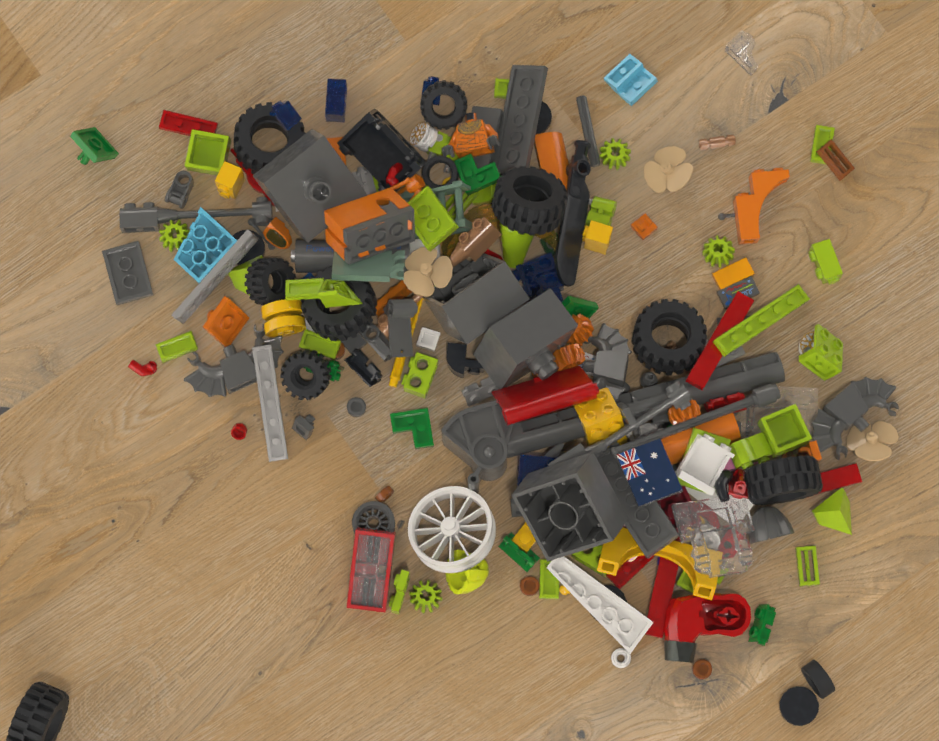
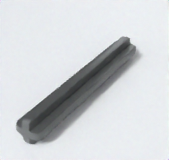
(588, 130)

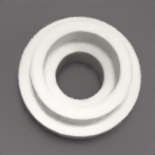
(616, 653)

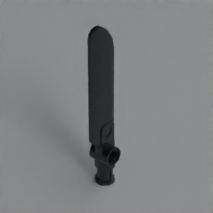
(575, 215)

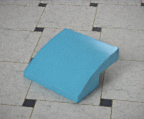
(630, 79)

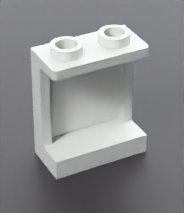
(704, 463)

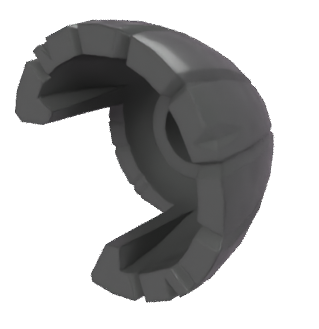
(768, 524)

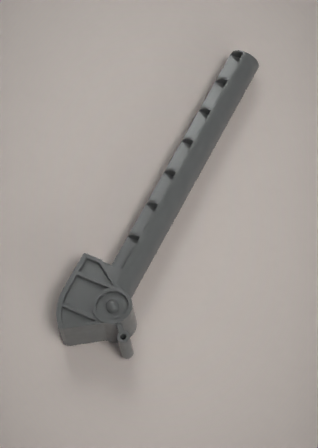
(485, 441)

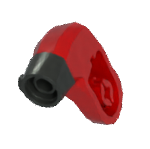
(696, 616)

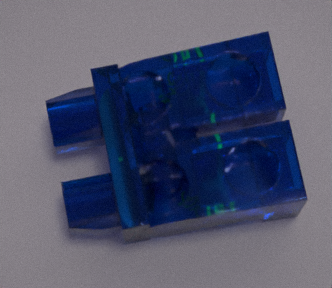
(538, 276)

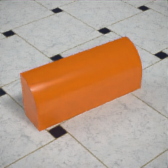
(552, 154)
(723, 426)

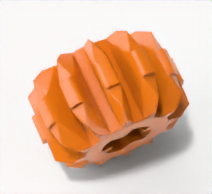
(583, 330)
(569, 356)
(678, 416)

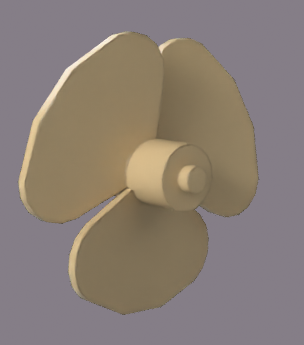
(663, 172)
(421, 272)
(867, 443)

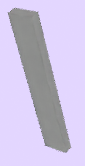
(215, 276)
(270, 403)

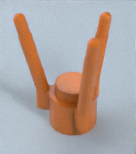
(411, 184)

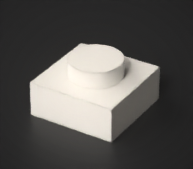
(428, 339)

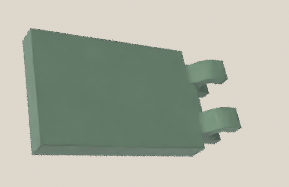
(374, 269)

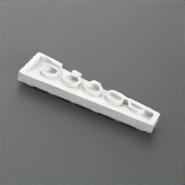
(608, 609)

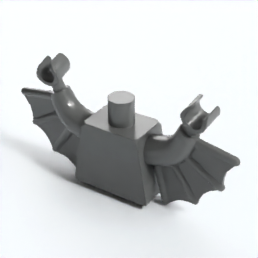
(611, 360)
(236, 369)
(848, 410)

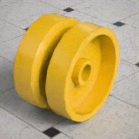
(283, 318)

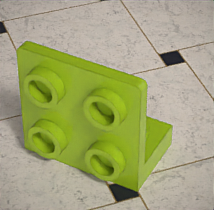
(826, 356)

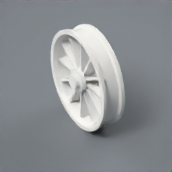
(451, 529)

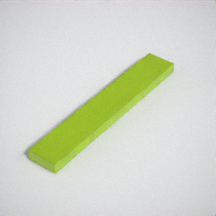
(761, 320)

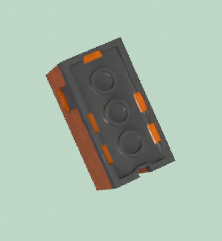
(369, 225)

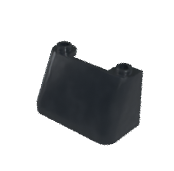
(379, 147)

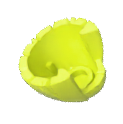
(467, 580)

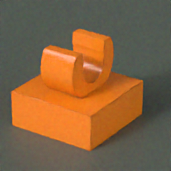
(644, 226)
(812, 450)

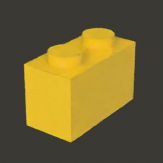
(229, 180)
(597, 237)

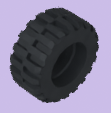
(251, 123)
(529, 200)
(675, 315)
(347, 322)
(783, 480)
(39, 714)

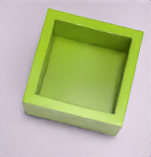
(207, 152)
(785, 430)

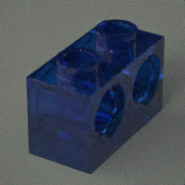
(336, 100)

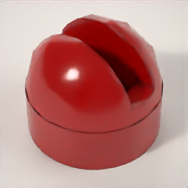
(239, 431)

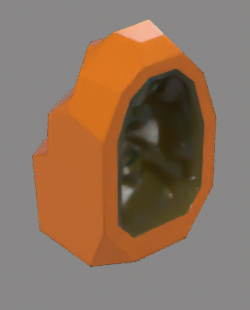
(278, 234)

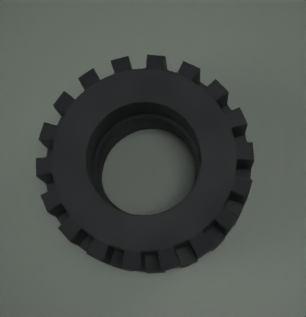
(436, 119)
(258, 277)

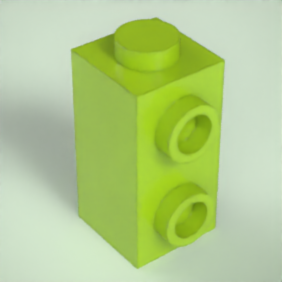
(826, 262)

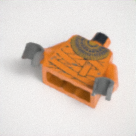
(472, 138)

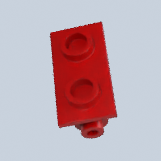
(721, 402)
(737, 486)

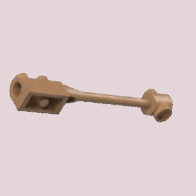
(470, 245)

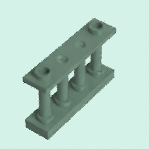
(456, 188)

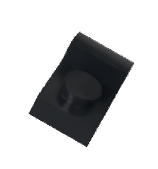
(458, 363)

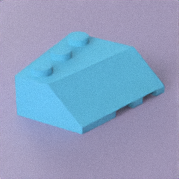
(203, 246)

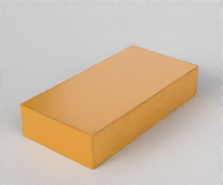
(733, 273)

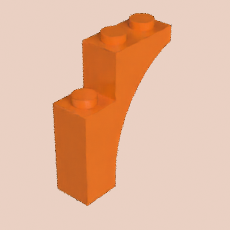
(748, 206)

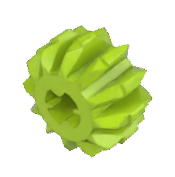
(608, 158)
(167, 235)
(719, 246)
(422, 602)

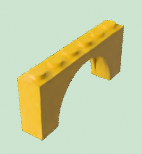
(625, 547)

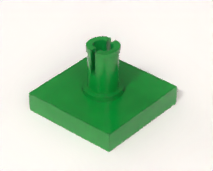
(93, 146)

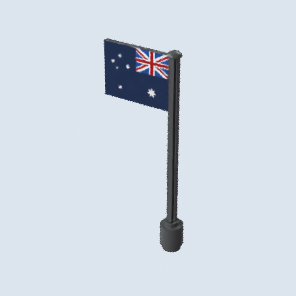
(647, 463)

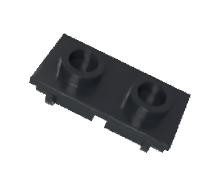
(368, 373)

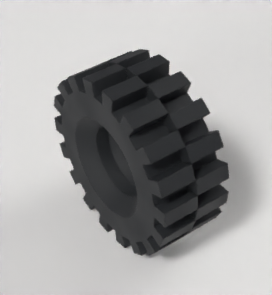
(296, 384)

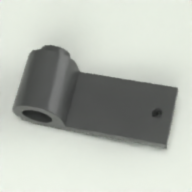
(399, 326)

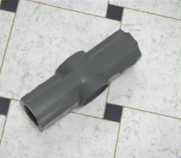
(379, 343)

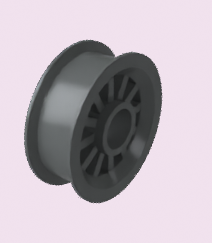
(371, 506)

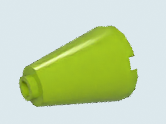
(514, 246)

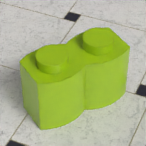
(750, 450)

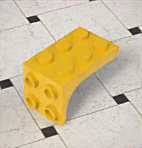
(600, 418)

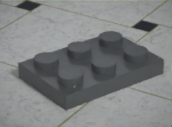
(127, 273)

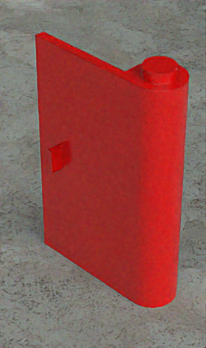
(545, 396)

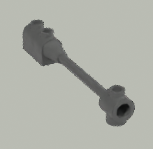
(150, 217)
(677, 396)

